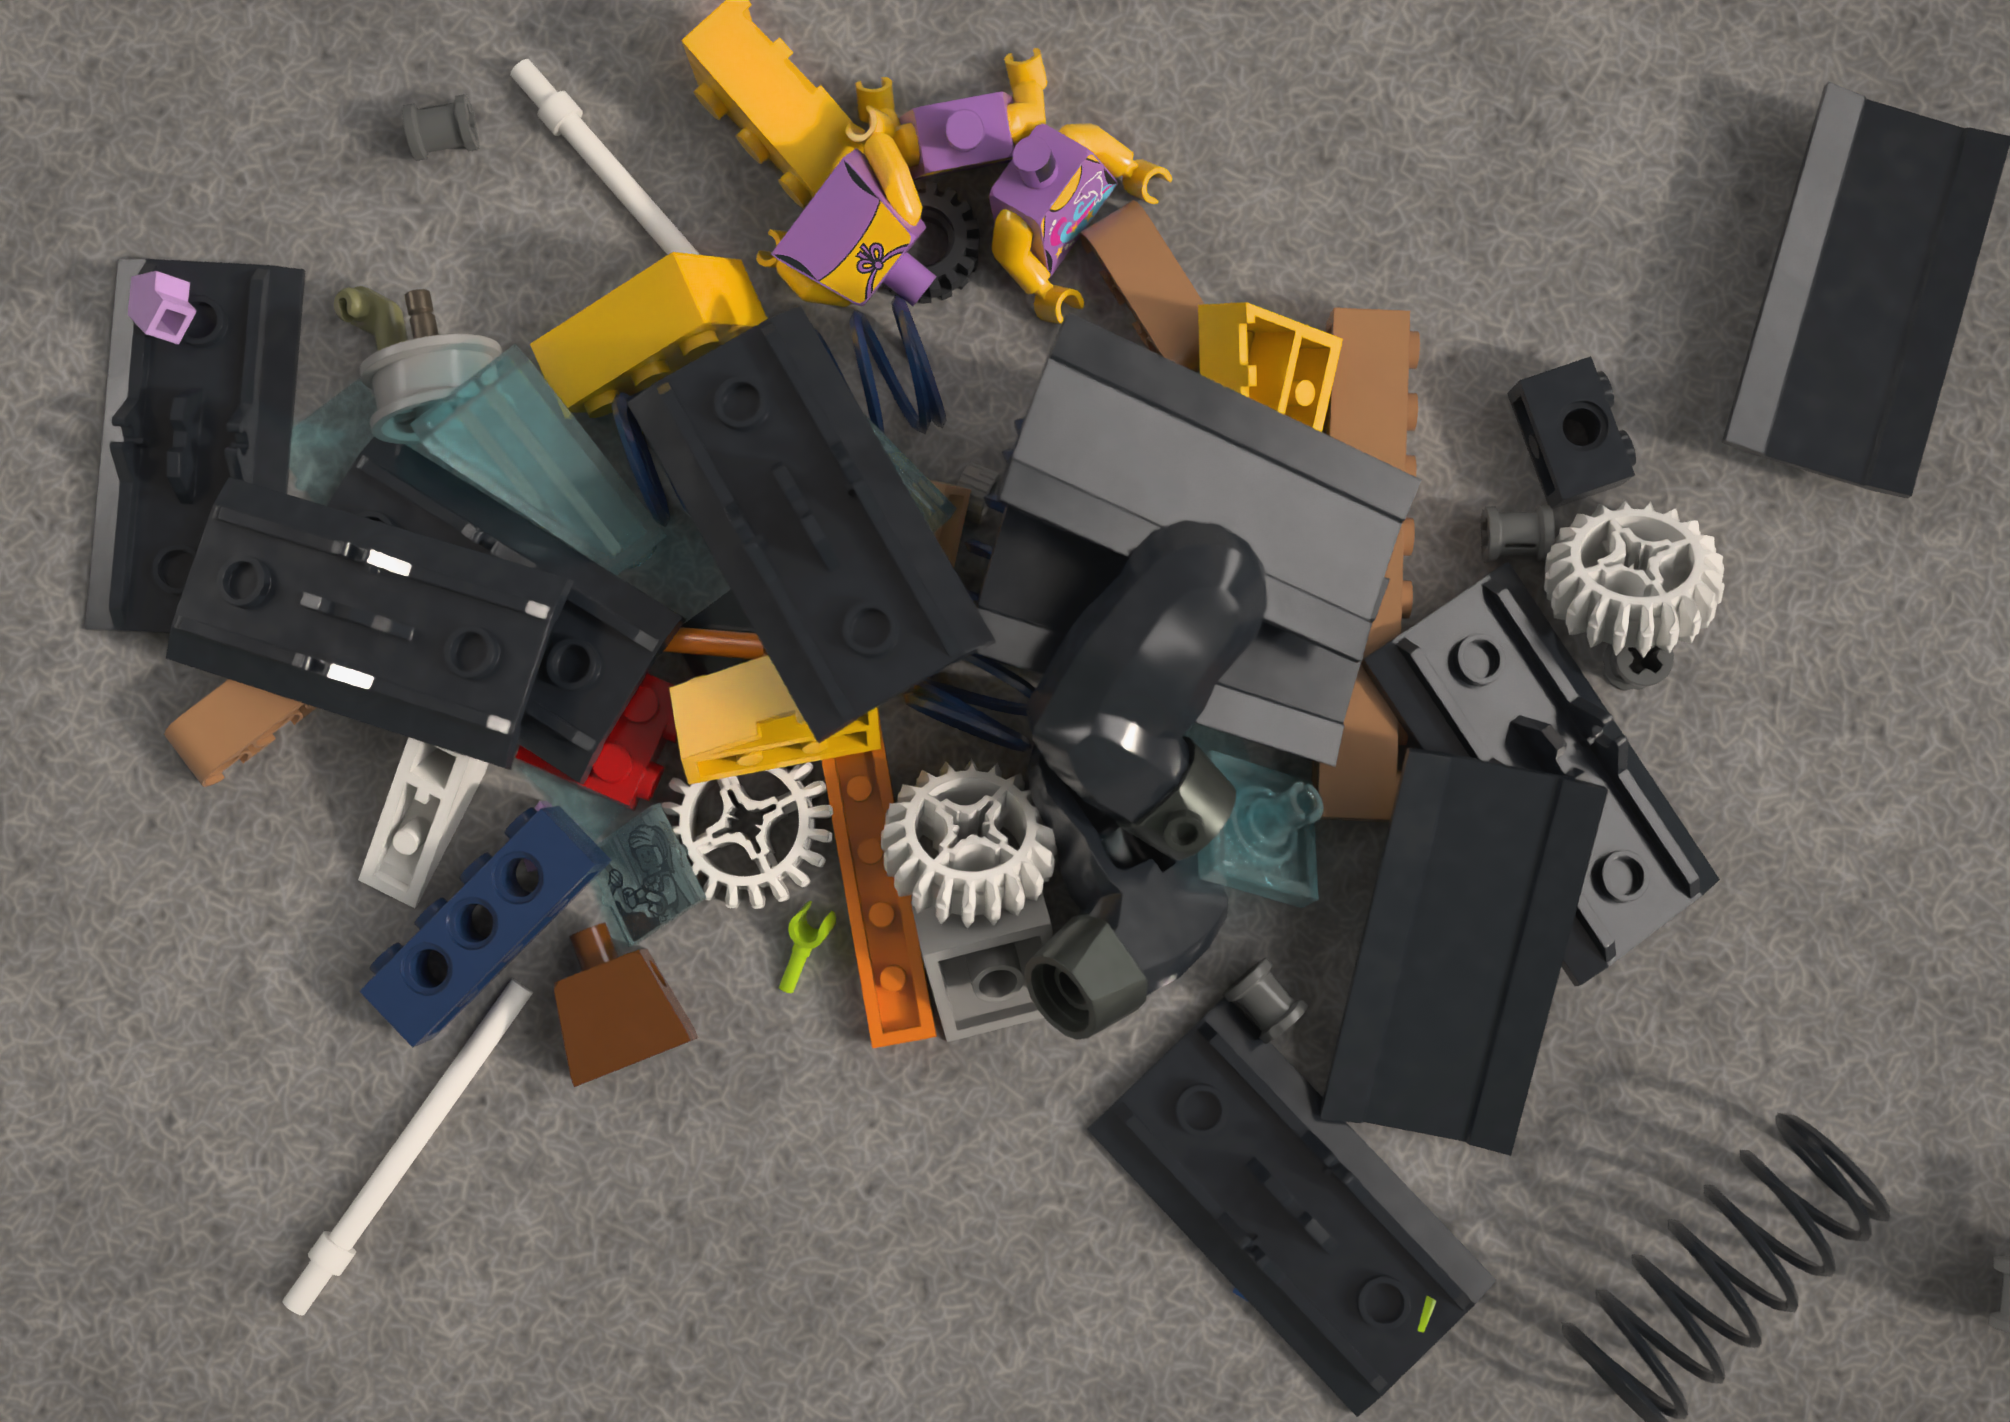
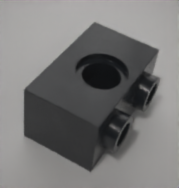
(1563, 468)

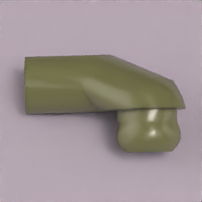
(372, 314)

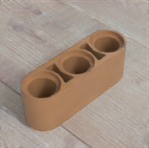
(1149, 281)
(230, 726)

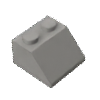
(981, 969)

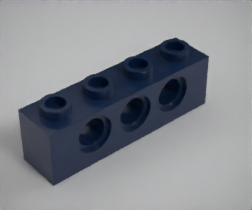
(402, 983)

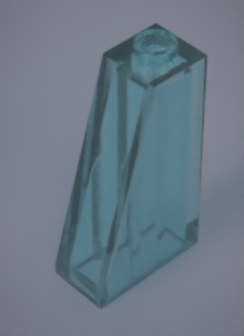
(532, 453)

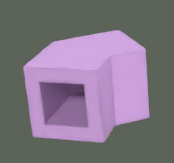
(160, 305)

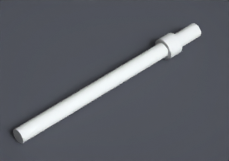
(564, 117)
(334, 1249)

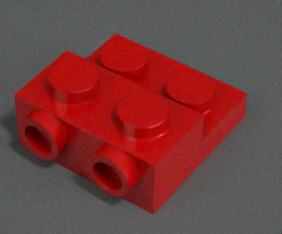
(630, 753)

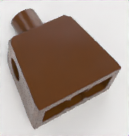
(616, 1008)

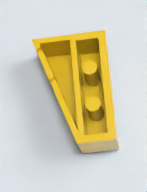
(767, 99)
(647, 330)
(1269, 359)
(750, 724)

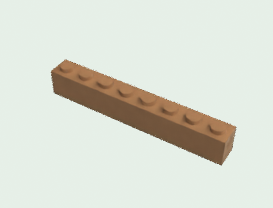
(1372, 413)

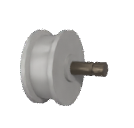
(420, 371)

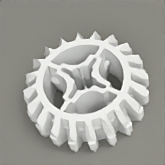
(1616, 577)
(974, 863)
(771, 872)

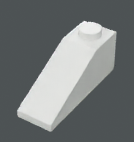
(419, 819)

